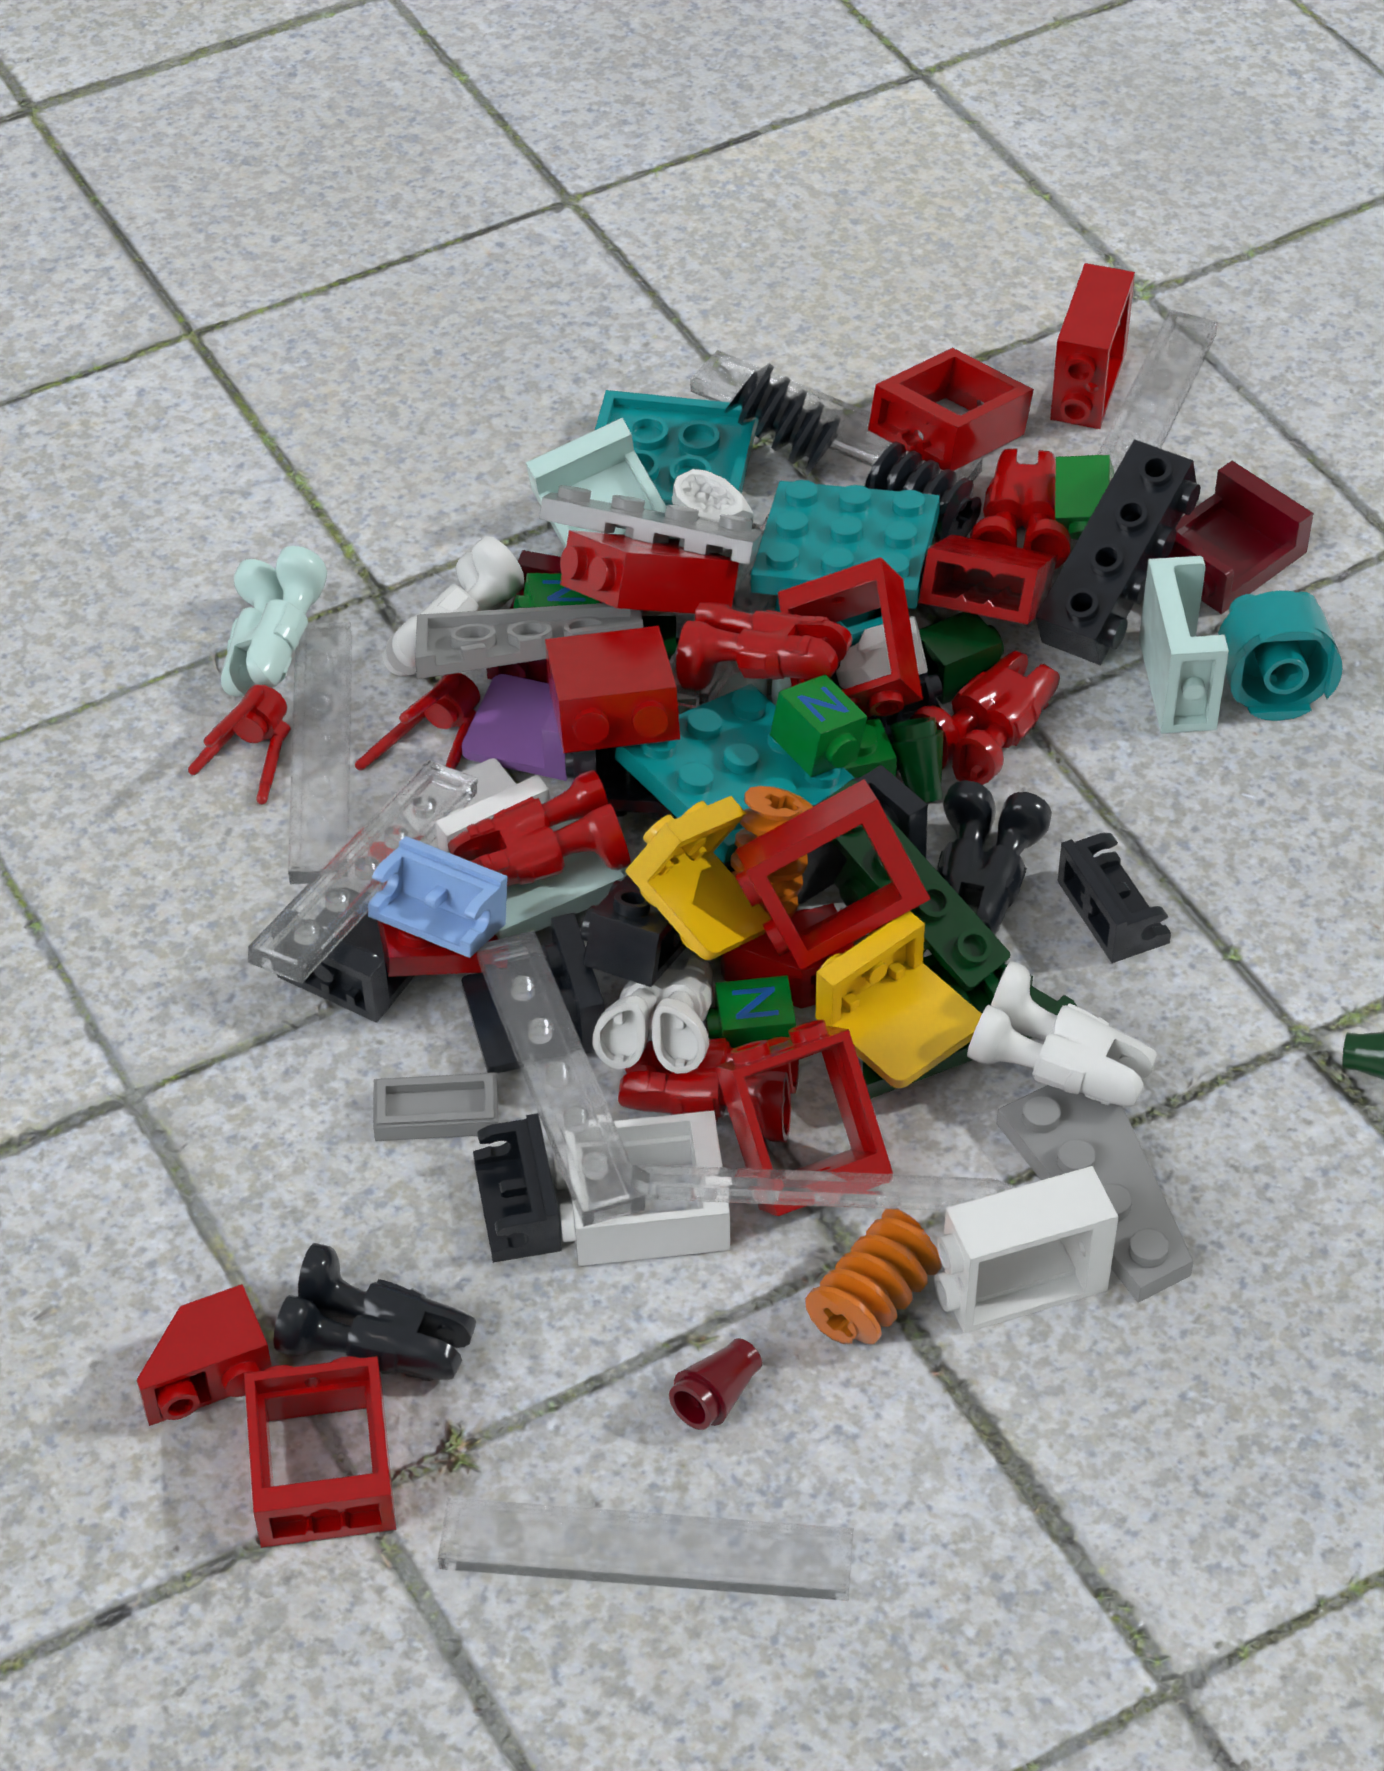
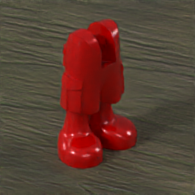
(1024, 498)
(761, 643)
(992, 715)
(527, 849)
(655, 1089)

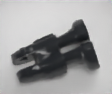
(993, 876)
(388, 1322)

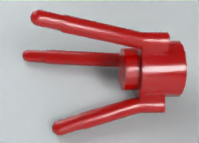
(445, 706)
(253, 720)

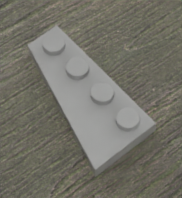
(575, 508)
(506, 636)
(1071, 1132)

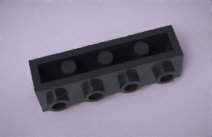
(1110, 560)
(630, 935)

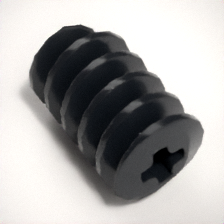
(785, 417)
(904, 471)

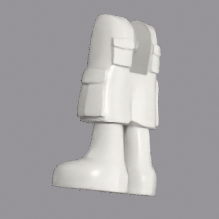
(489, 581)
(670, 1008)
(1078, 1049)

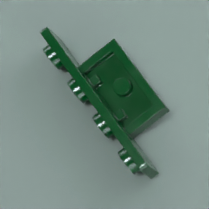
(951, 927)

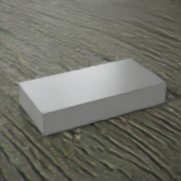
(434, 1106)

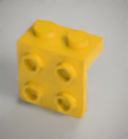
(692, 884)
(893, 1003)

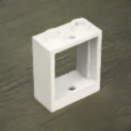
(655, 1235)
(1026, 1249)

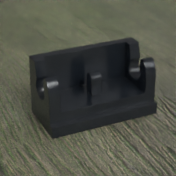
(1109, 899)
(517, 1190)

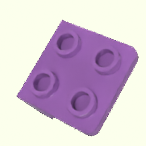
(517, 728)

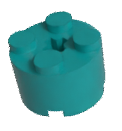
(1279, 654)

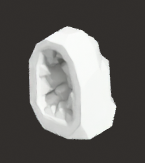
(710, 496)
(870, 657)

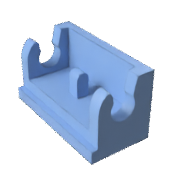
(439, 897)

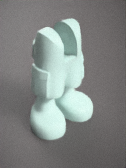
(270, 631)

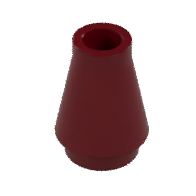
(712, 1386)

